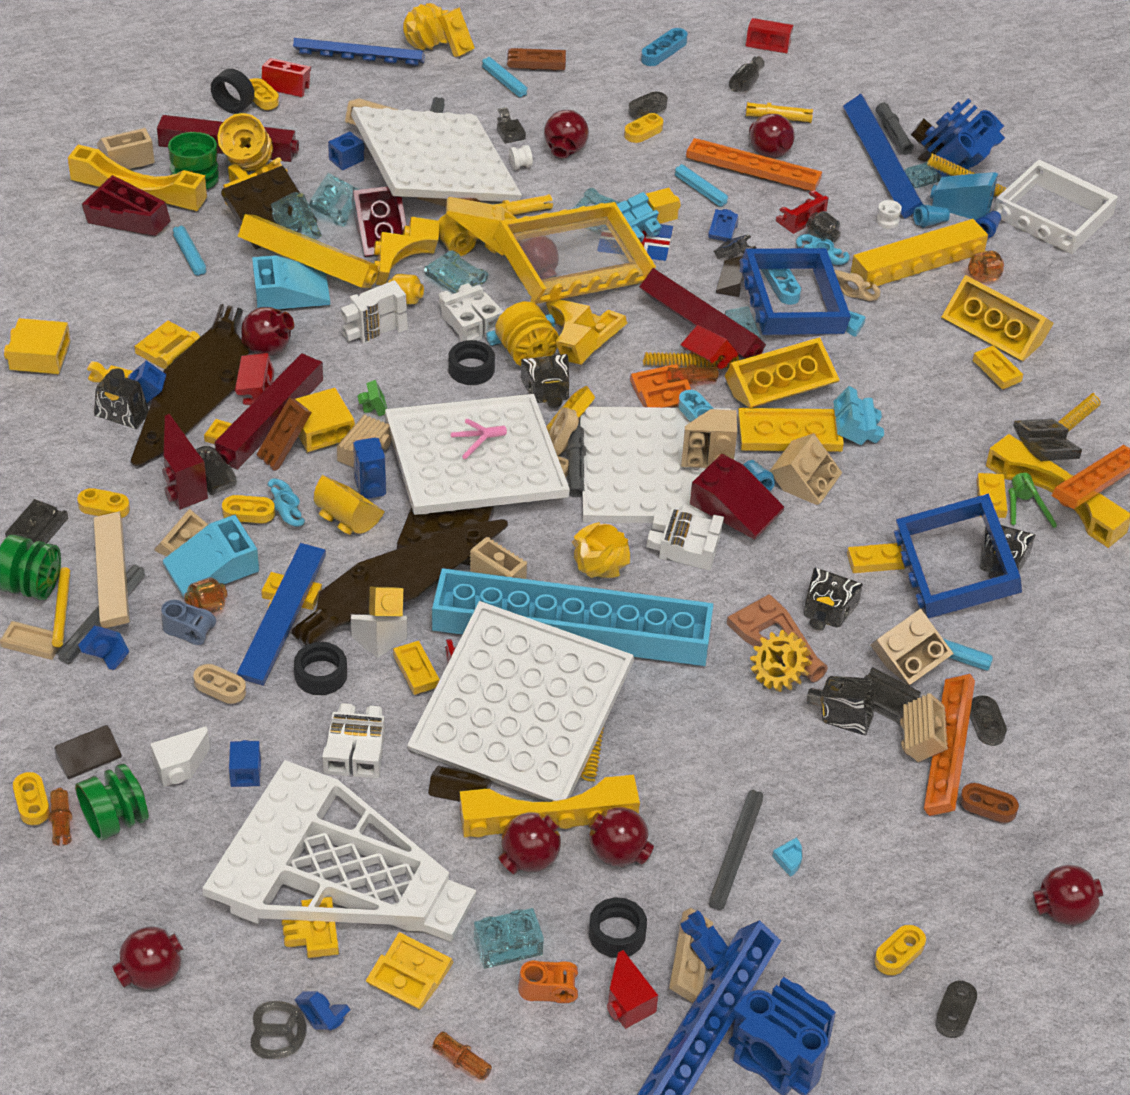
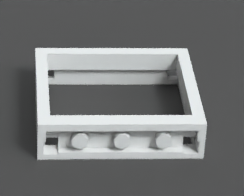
(1065, 186)

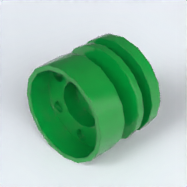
(196, 154)
(29, 567)
(118, 799)

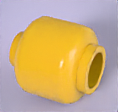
(411, 287)

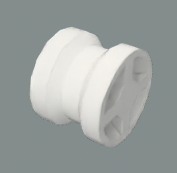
(520, 157)
(888, 214)

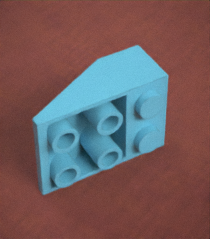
(288, 283)
(217, 551)

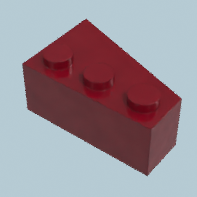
(126, 208)

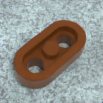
(989, 802)

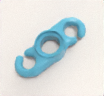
(828, 244)
(287, 495)

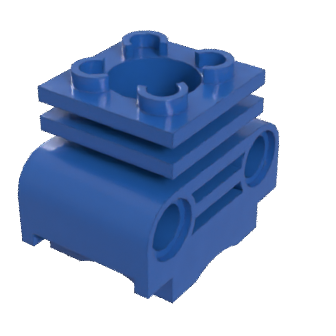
(965, 141)
(783, 1036)

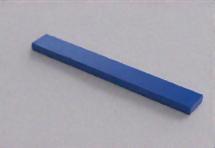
(882, 155)

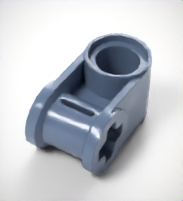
(186, 622)

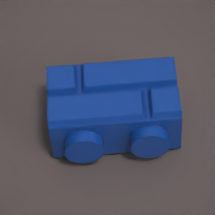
(369, 467)

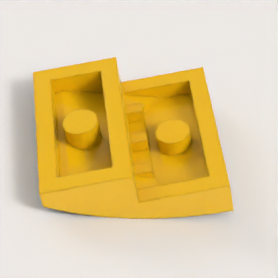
(410, 971)

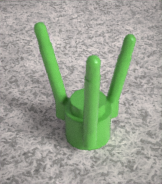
(1025, 489)

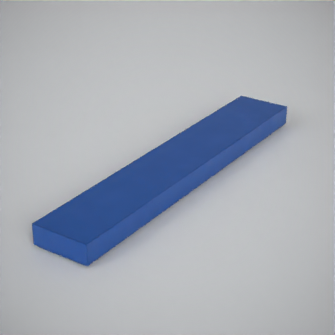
(281, 614)

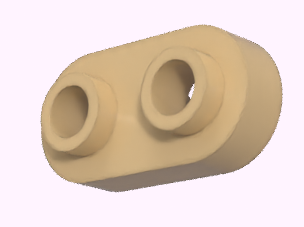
(562, 428)
(223, 685)

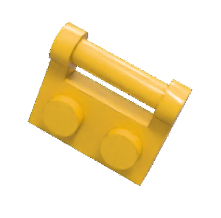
(165, 344)

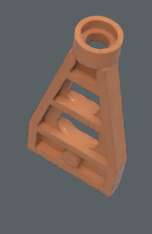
(763, 614)

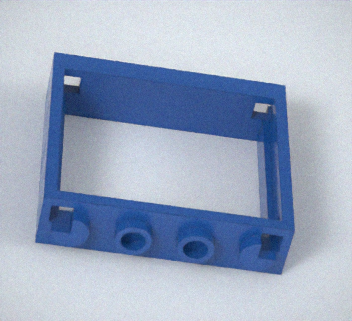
(791, 323)
(968, 595)

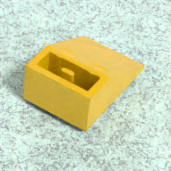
(479, 219)

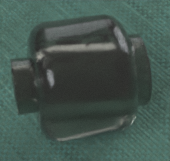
(823, 226)

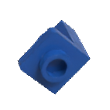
(723, 225)
(106, 645)
(317, 1011)

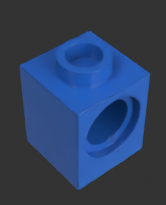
(346, 150)
(150, 379)
(245, 763)

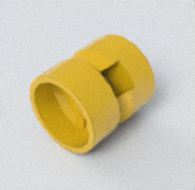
(455, 236)

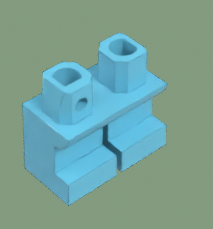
(640, 216)
(857, 417)

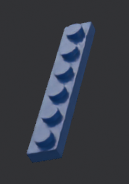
(368, 52)

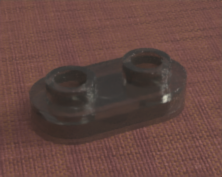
(649, 103)
(984, 715)
(957, 1007)

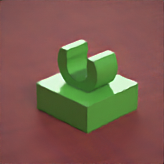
(374, 398)

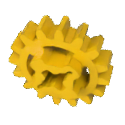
(791, 651)

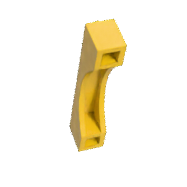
(180, 189)
(1100, 516)
(489, 812)

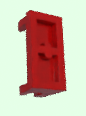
(769, 35)
(286, 76)
(796, 219)
(709, 346)
(254, 376)

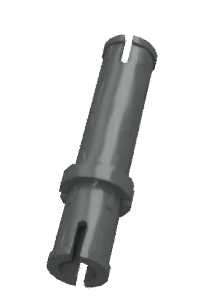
(891, 123)
(576, 451)

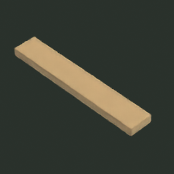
(111, 570)

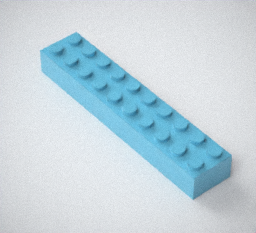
(623, 620)

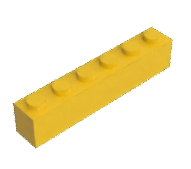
(920, 253)

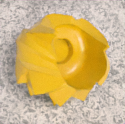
(423, 26)
(601, 550)

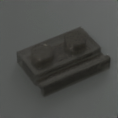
(38, 522)
(890, 695)

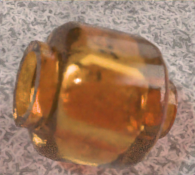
(986, 266)
(206, 594)

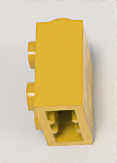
(37, 346)
(328, 421)

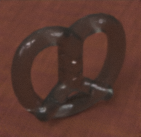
(276, 1029)

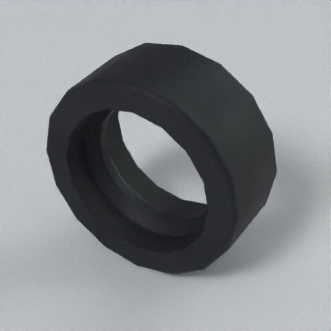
(240, 83)
(471, 375)
(320, 684)
(617, 908)

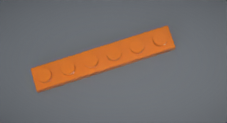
(754, 164)
(1094, 478)
(947, 765)

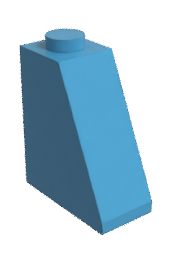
(966, 194)

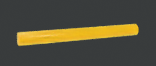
(61, 607)

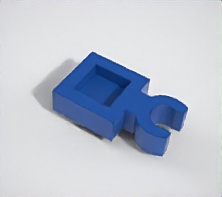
(707, 941)

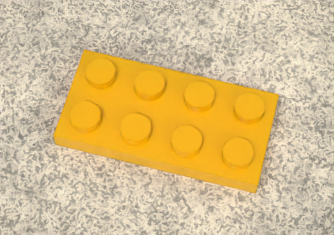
(776, 427)

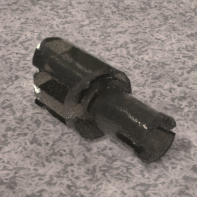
(746, 75)

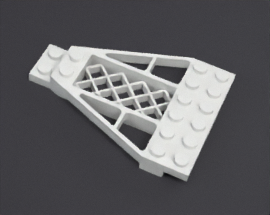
(291, 820)

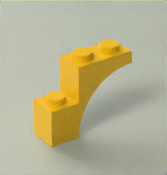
(417, 238)
(578, 335)

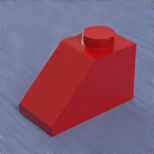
(630, 993)

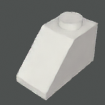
(180, 755)

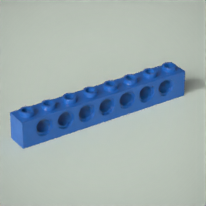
(712, 1012)

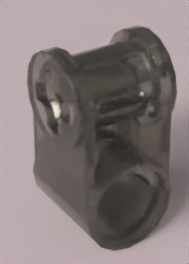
(218, 473)

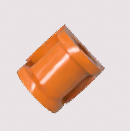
(549, 981)

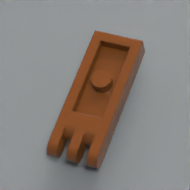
(536, 59)
(283, 433)

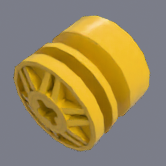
(243, 130)
(526, 332)

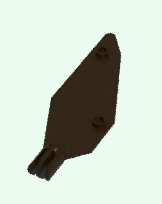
(194, 384)
(409, 567)

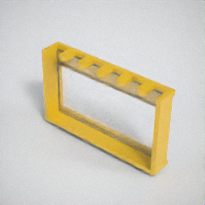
(573, 252)

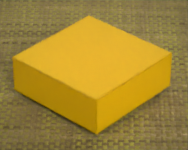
(216, 429)

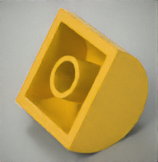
(346, 506)

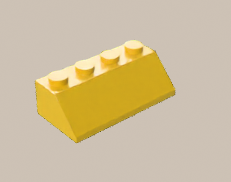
(997, 319)
(781, 373)

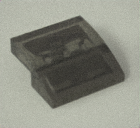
(1046, 439)

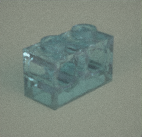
(300, 216)
(510, 944)

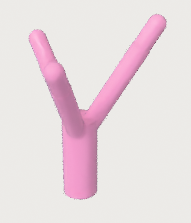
(482, 431)

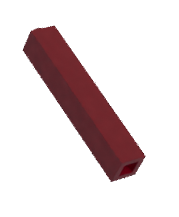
(283, 140)
(701, 313)
(254, 424)

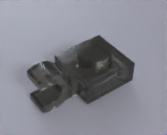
(509, 129)
(733, 247)

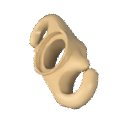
(861, 292)

